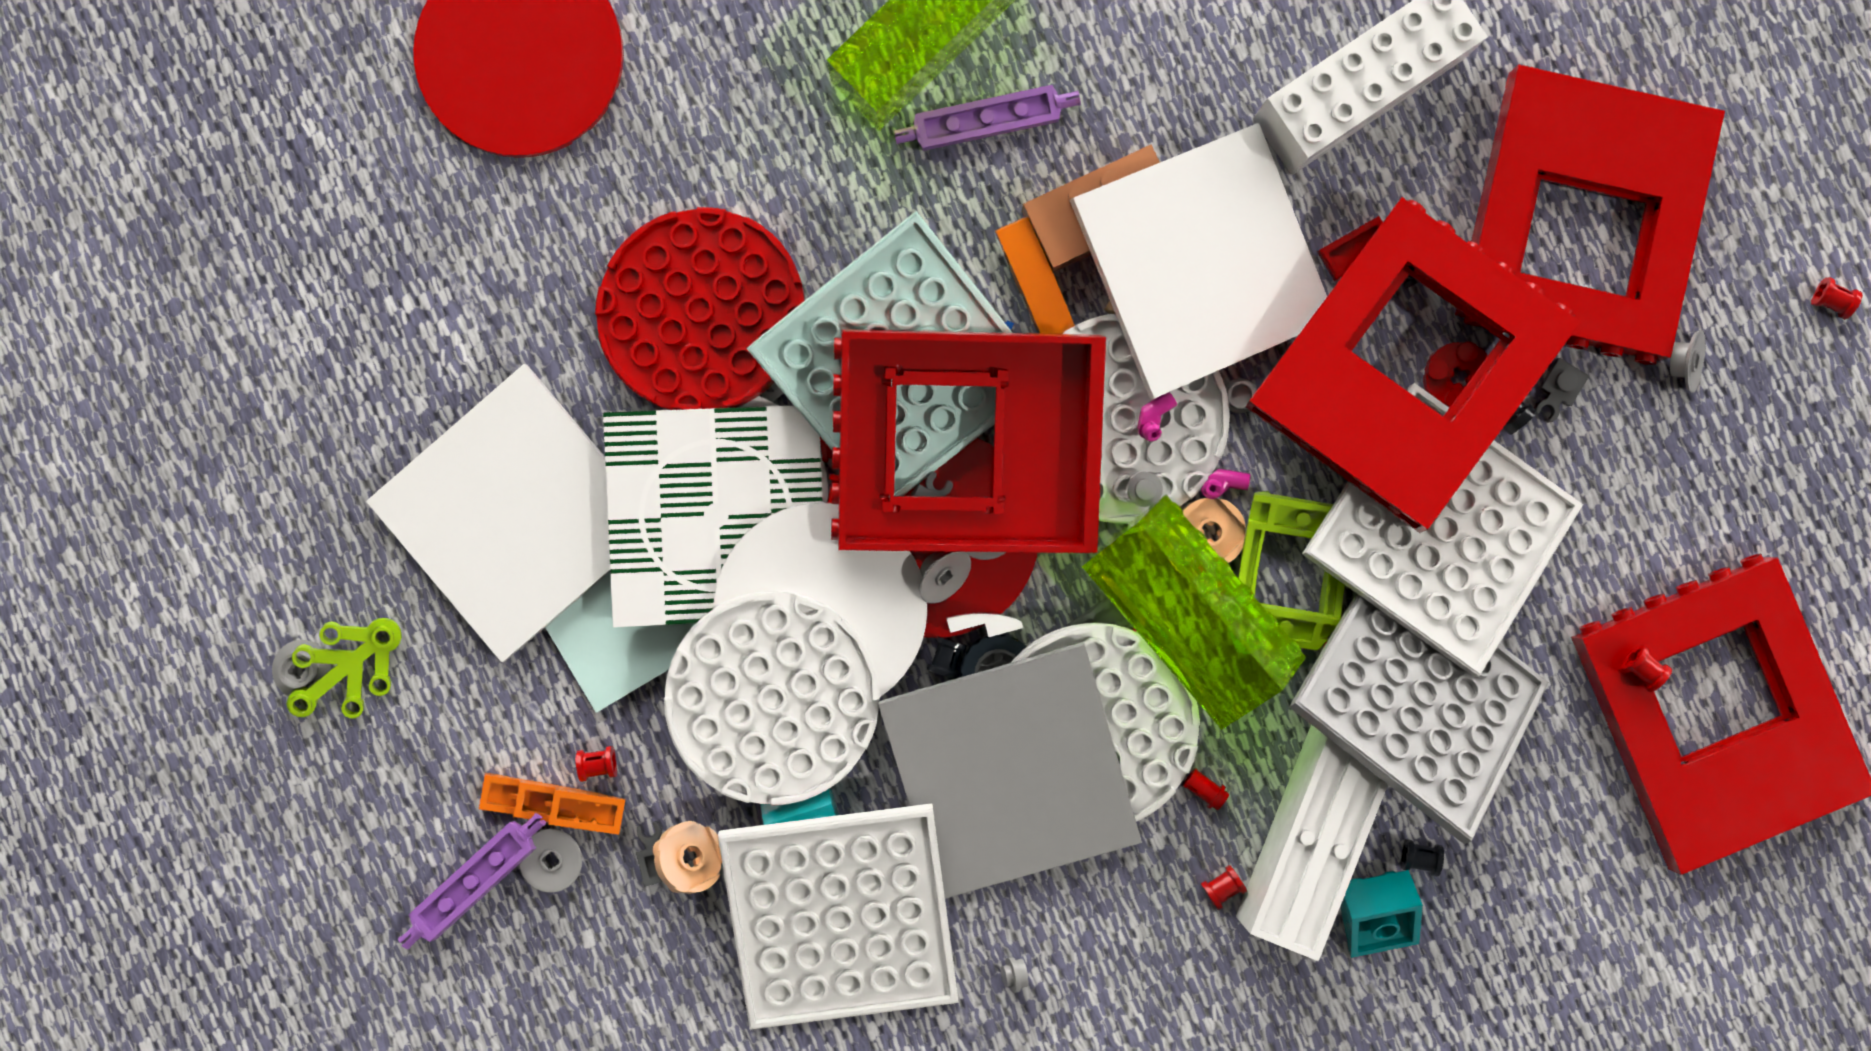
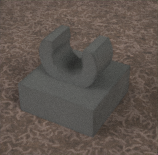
(920, 490)

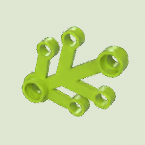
(348, 663)

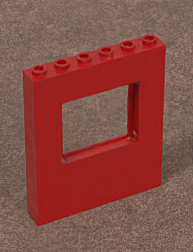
(1613, 146)
(1371, 425)
(1043, 441)
(1751, 780)

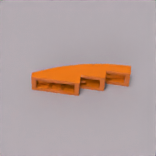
(1034, 277)
(555, 803)

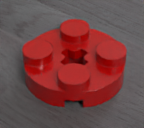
(1441, 365)

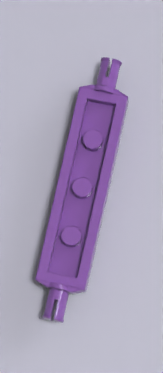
(987, 117)
(472, 881)

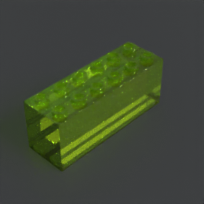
(905, 50)
(1195, 613)

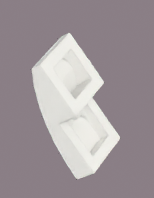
(994, 623)

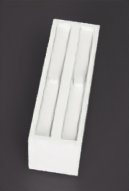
(1367, 78)
(1311, 848)

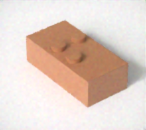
(1055, 218)

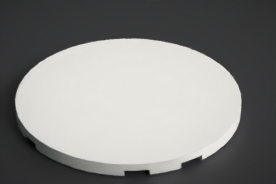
(1190, 437)
(867, 588)
(771, 698)
(1145, 707)

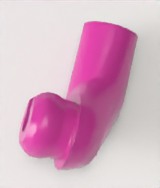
(1151, 414)
(1222, 480)

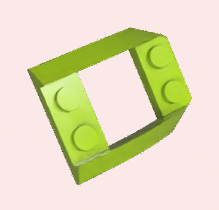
(1299, 519)

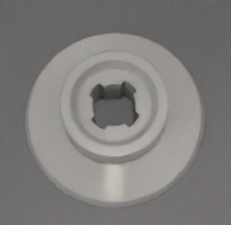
(1688, 360)
(943, 575)
(283, 668)
(536, 866)

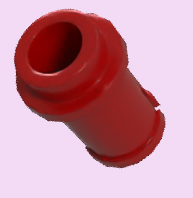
(1206, 789)

